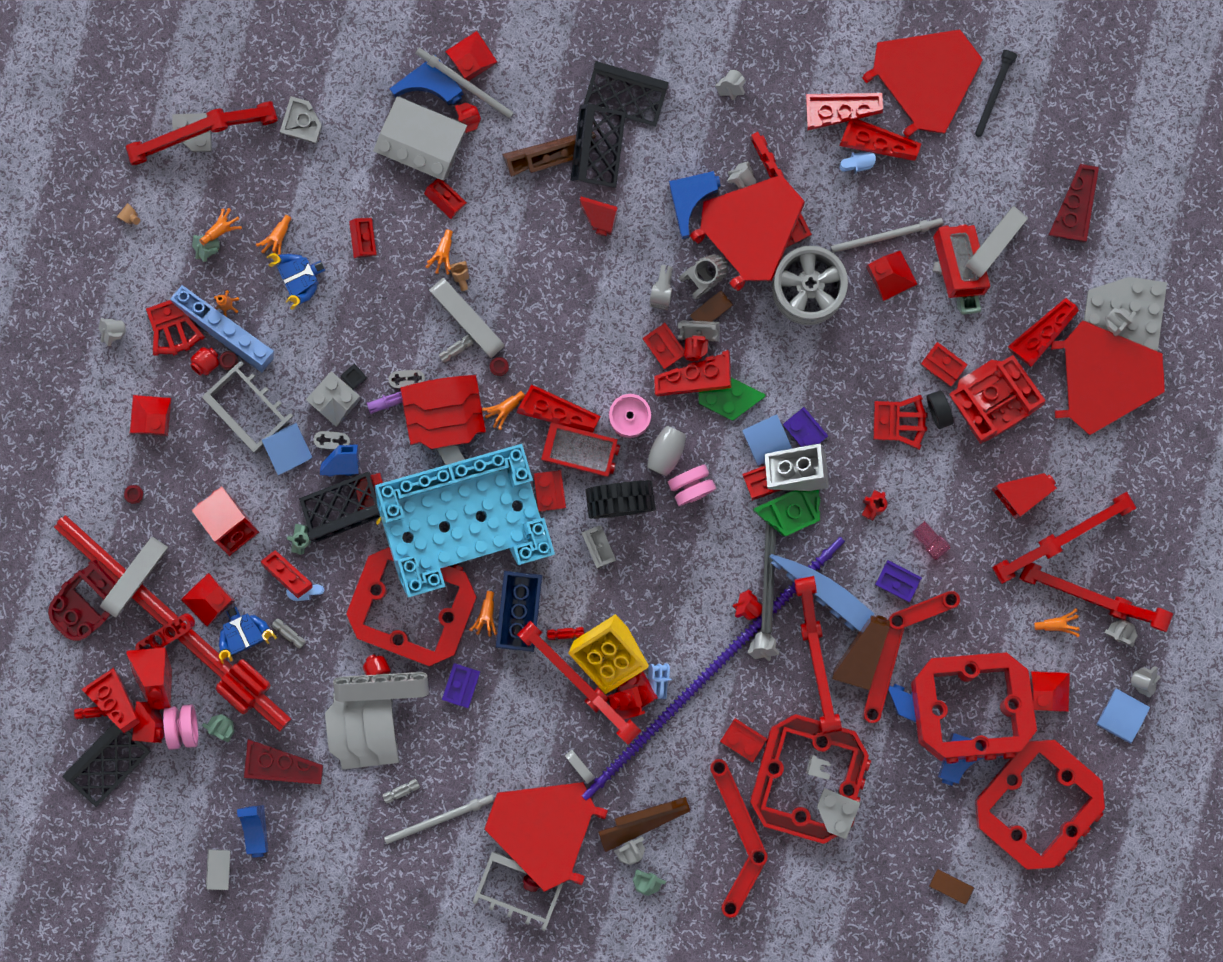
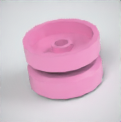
(630, 427)
(692, 486)
(180, 727)

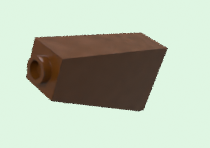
(862, 656)

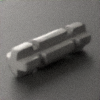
(456, 348)
(288, 633)
(401, 791)

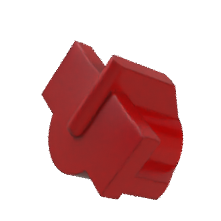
(468, 115)
(695, 348)
(875, 505)
(748, 606)

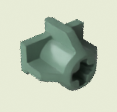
(205, 251)
(300, 539)
(220, 727)
(647, 882)

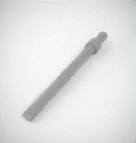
(433, 61)
(923, 226)
(474, 805)

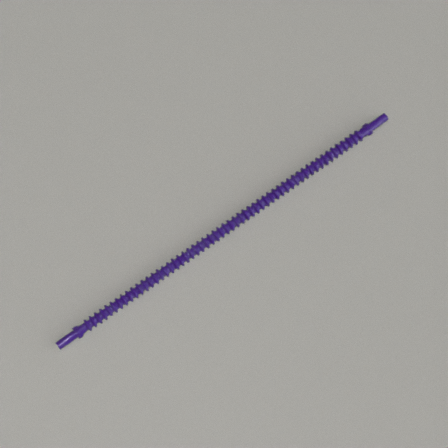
(600, 782)

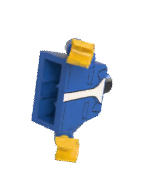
(297, 276)
(242, 633)

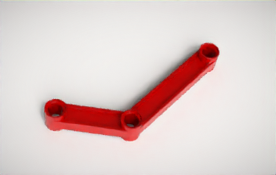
(216, 121)
(1051, 546)
(1119, 607)
(812, 631)
(885, 666)
(595, 698)
(748, 835)

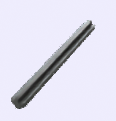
(768, 582)

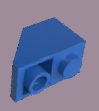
(341, 461)
(902, 702)

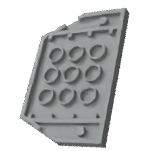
(1131, 294)

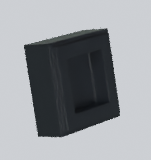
(353, 377)

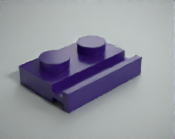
(805, 429)
(898, 581)
(461, 685)

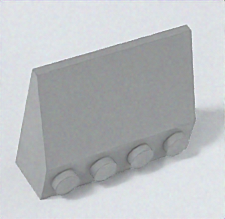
(420, 138)

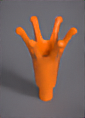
(219, 227)
(276, 236)
(442, 253)
(225, 303)
(503, 408)
(486, 615)
(1059, 624)

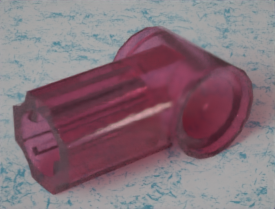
(934, 544)

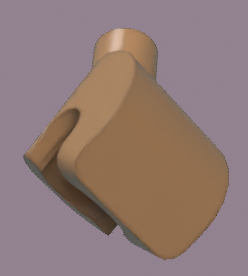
(129, 215)
(460, 274)

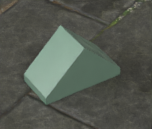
(968, 305)

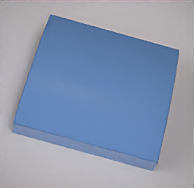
(766, 438)
(287, 448)
(1123, 716)

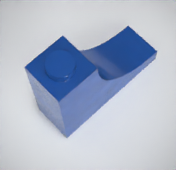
(429, 80)
(688, 194)
(953, 772)
(254, 829)

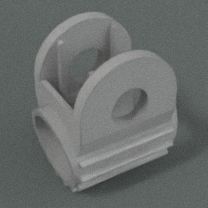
(701, 268)

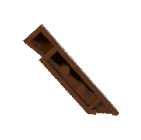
(541, 155)
(641, 822)

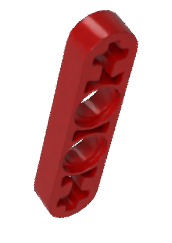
(165, 635)

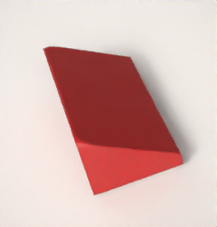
(444, 197)
(362, 237)

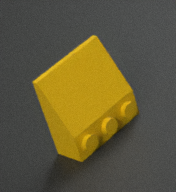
(608, 654)

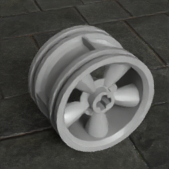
(835, 273)

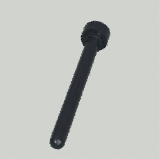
(1008, 57)

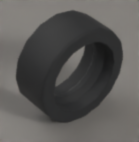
(940, 409)

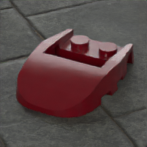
(71, 612)

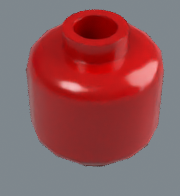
(204, 361)
(376, 665)

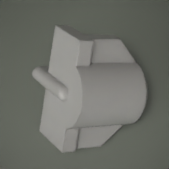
(731, 84)
(742, 175)
(1118, 320)
(111, 330)
(1122, 632)
(763, 646)
(1145, 680)
(631, 852)

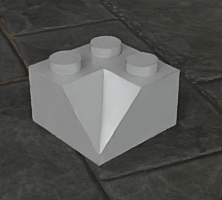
(333, 399)

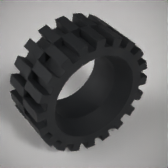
(620, 499)

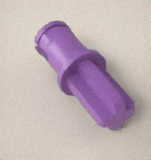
(384, 402)

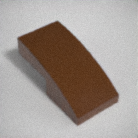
(712, 308)
(951, 886)

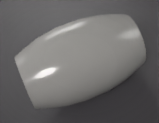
(666, 451)

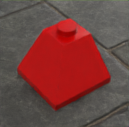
(471, 56)
(600, 215)
(891, 275)
(150, 415)
(208, 599)
(1050, 691)
(150, 726)

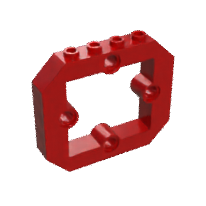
(452, 632)
(1018, 692)
(811, 729)
(1056, 851)

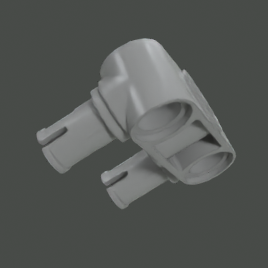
(662, 290)

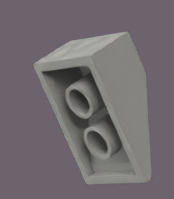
(797, 469)

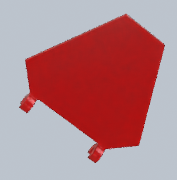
(927, 76)
(752, 227)
(1107, 376)
(543, 830)

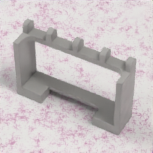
(208, 397)
(504, 860)

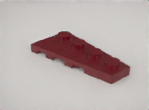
(1075, 212)
(274, 764)

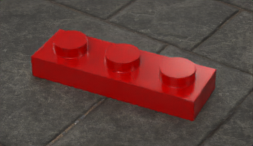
(286, 574)

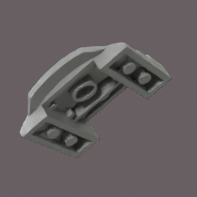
(362, 733)

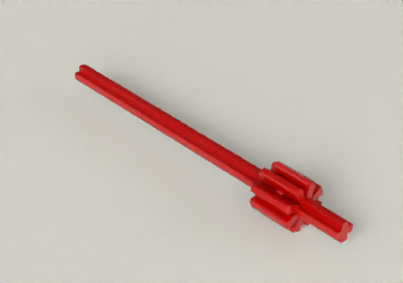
(239, 682)

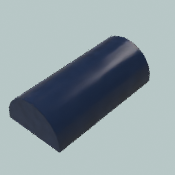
(517, 608)

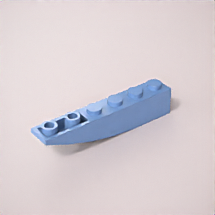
(223, 329)
(828, 593)

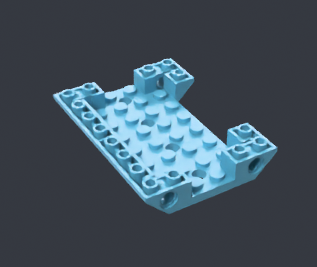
(455, 496)

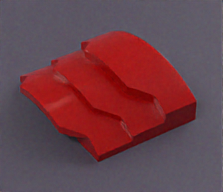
(996, 397)
(443, 411)

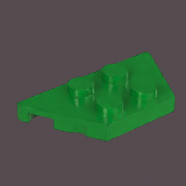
(731, 401)
(791, 511)

